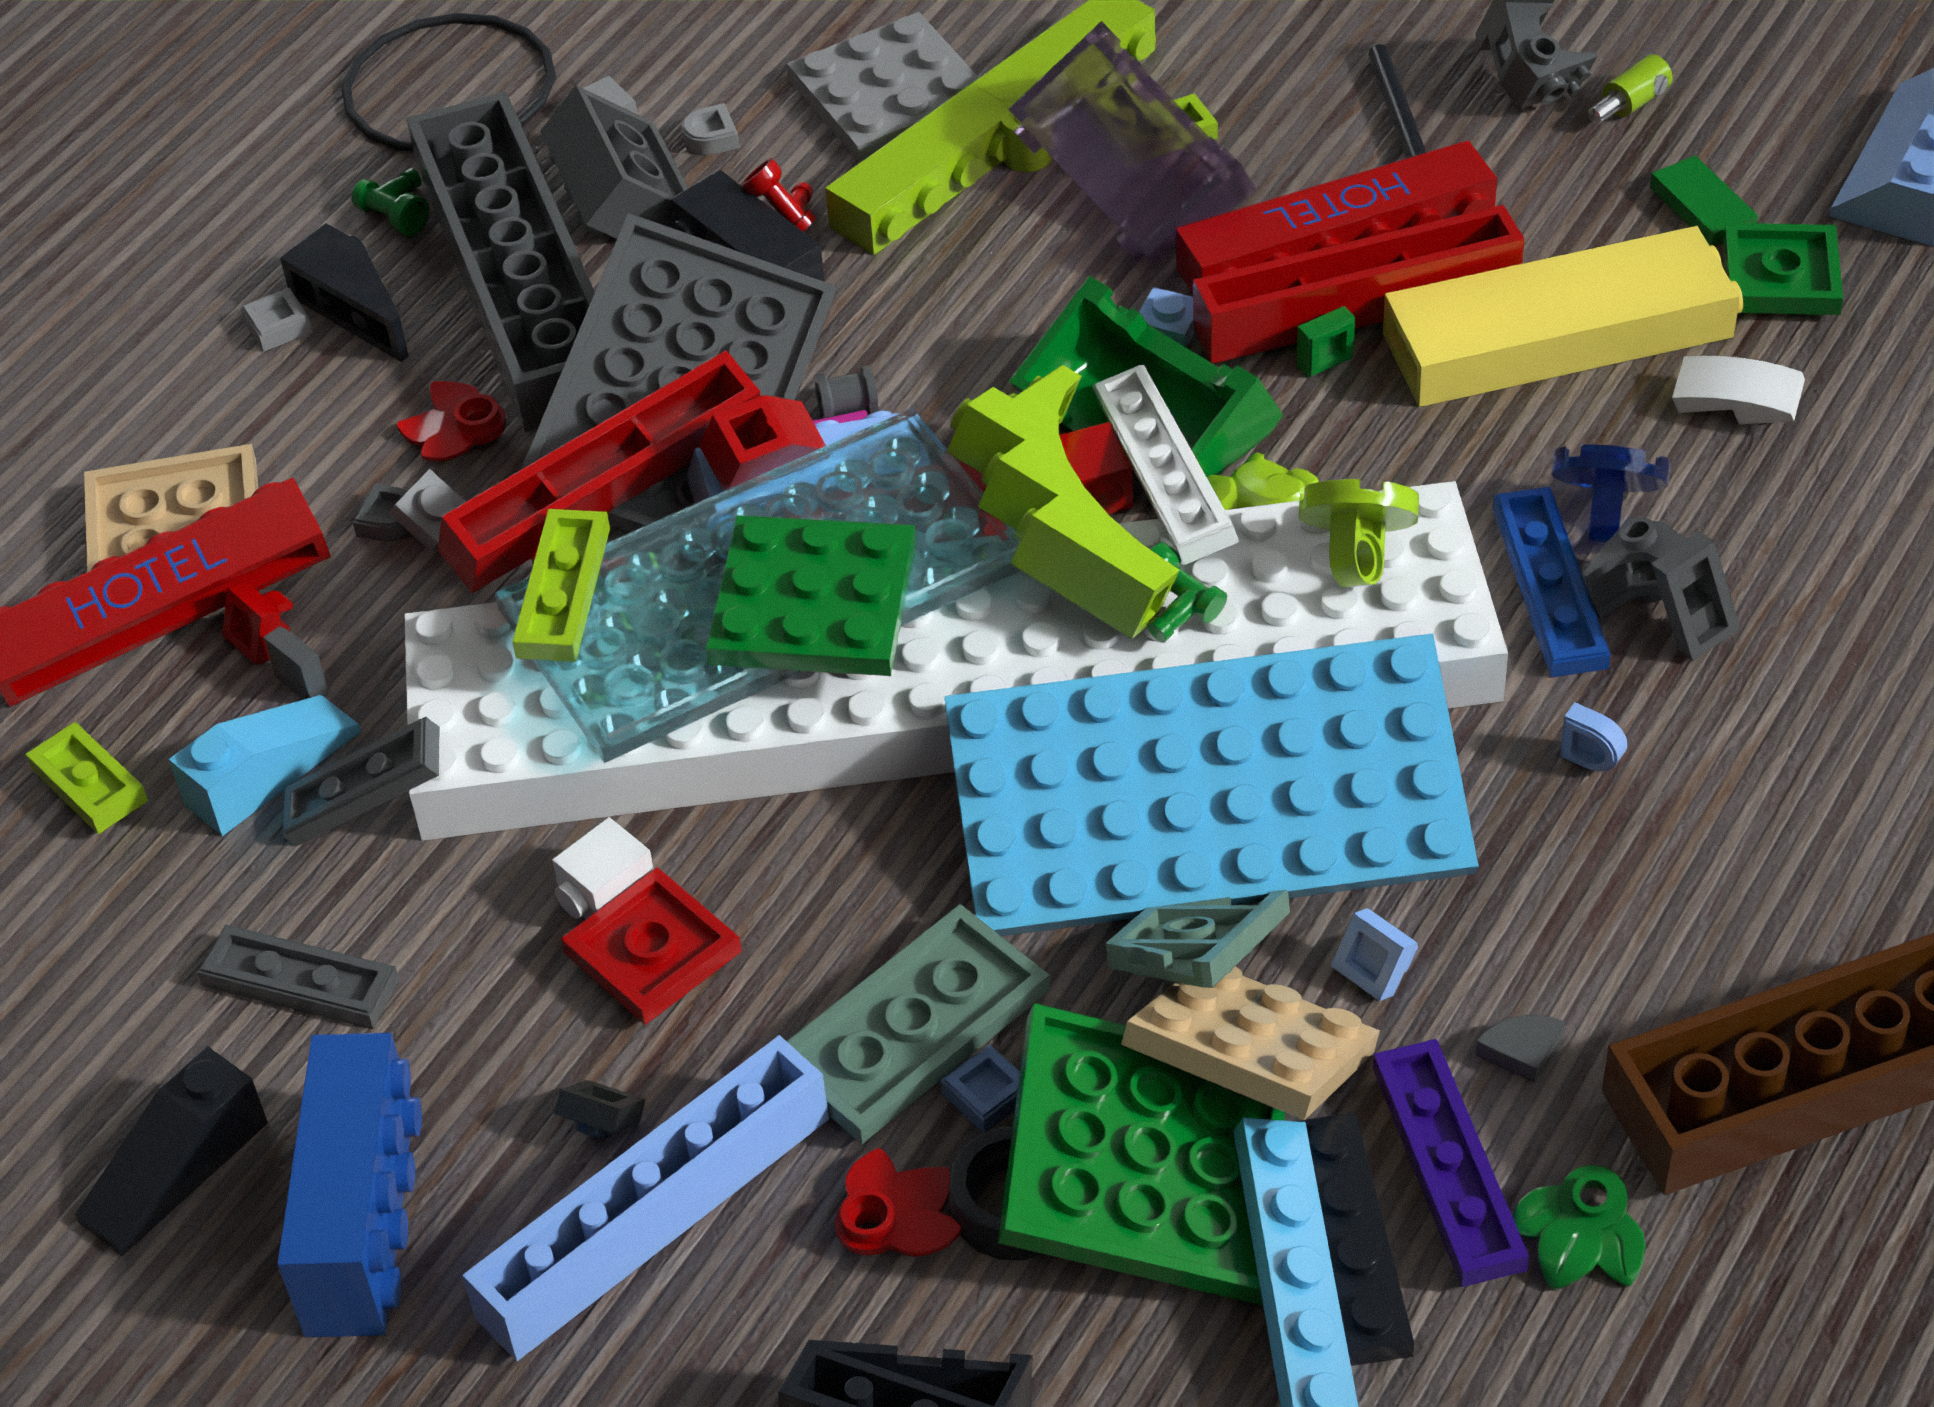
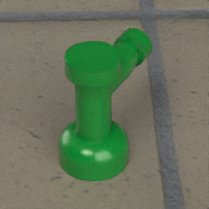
(405, 210)
(1192, 599)

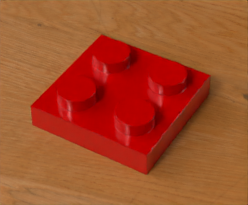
(651, 945)

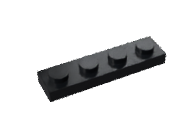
(1358, 1243)

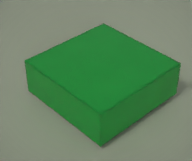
(1325, 341)

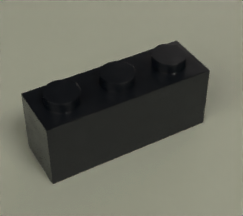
(733, 218)

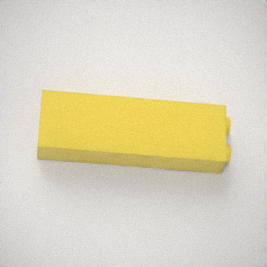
(1560, 315)

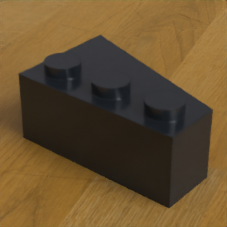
(879, 1377)

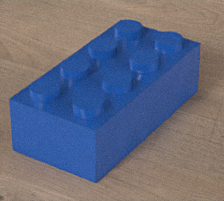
(349, 1186)

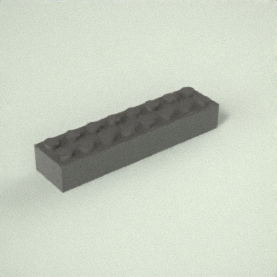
(505, 242)

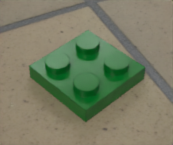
(1785, 267)

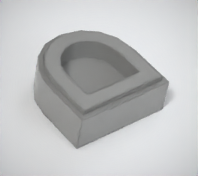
(710, 131)

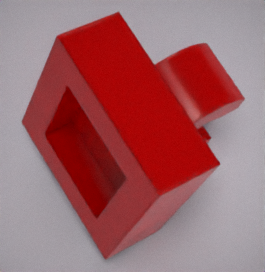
(251, 617)

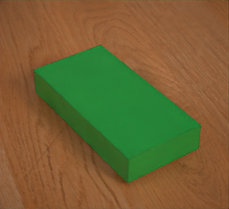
(1700, 198)

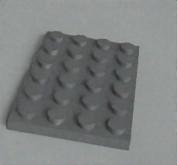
(663, 312)

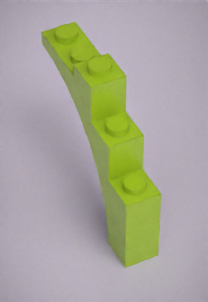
(1060, 526)

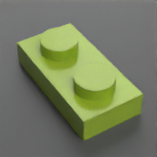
(86, 777)

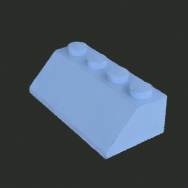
(1895, 171)

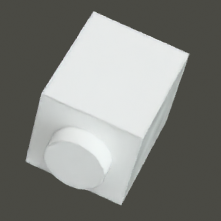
(599, 868)

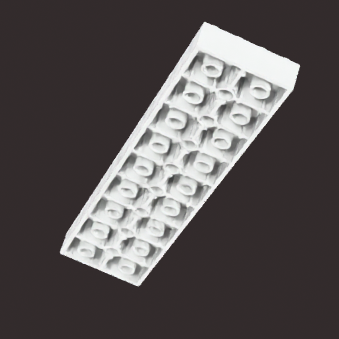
(524, 762)

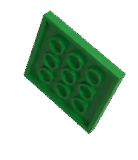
(1127, 1161)

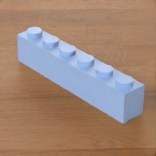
(646, 1197)

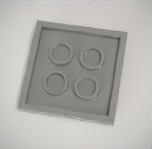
(880, 82)

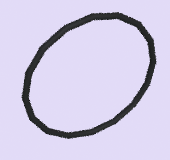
(434, 21)

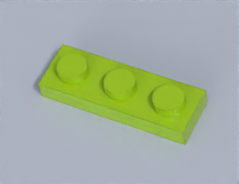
(561, 585)

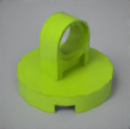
(1358, 524)

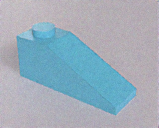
(256, 756)

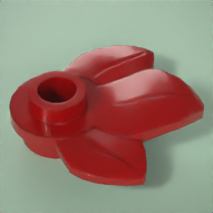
(456, 423)
(903, 1205)

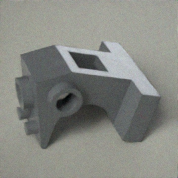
(1516, 41)
(1658, 565)

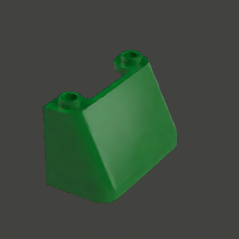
(1215, 408)

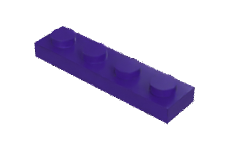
(1450, 1163)

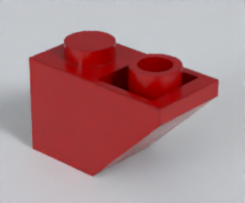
(758, 438)

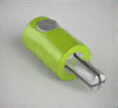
(1632, 88)

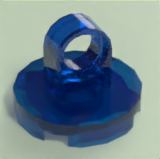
(1609, 473)

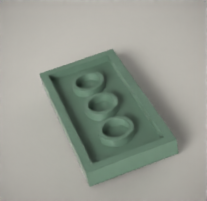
(917, 1020)

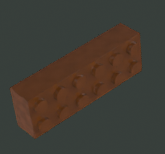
(1778, 1067)

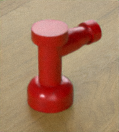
(765, 182)

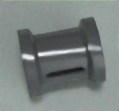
(846, 393)

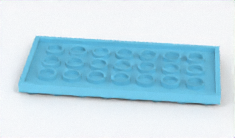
(1209, 784)

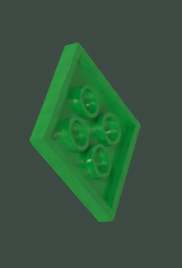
(812, 595)

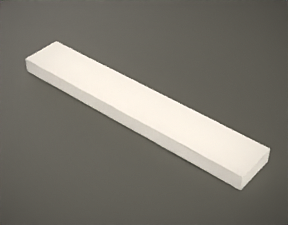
(1165, 465)

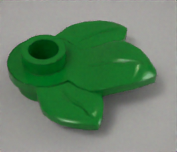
(1579, 1235)

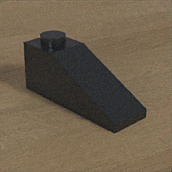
(340, 282)
(173, 1148)

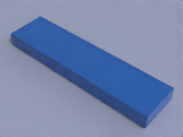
(1551, 582)

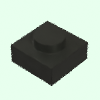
(599, 1108)

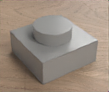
(423, 506)

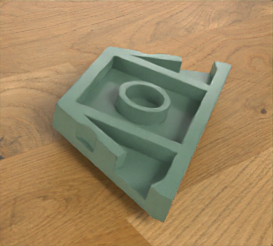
(1195, 939)

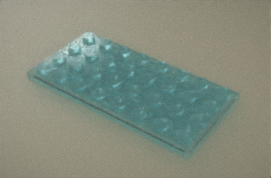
(658, 587)

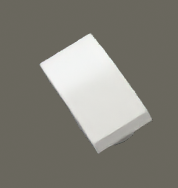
(1749, 387)

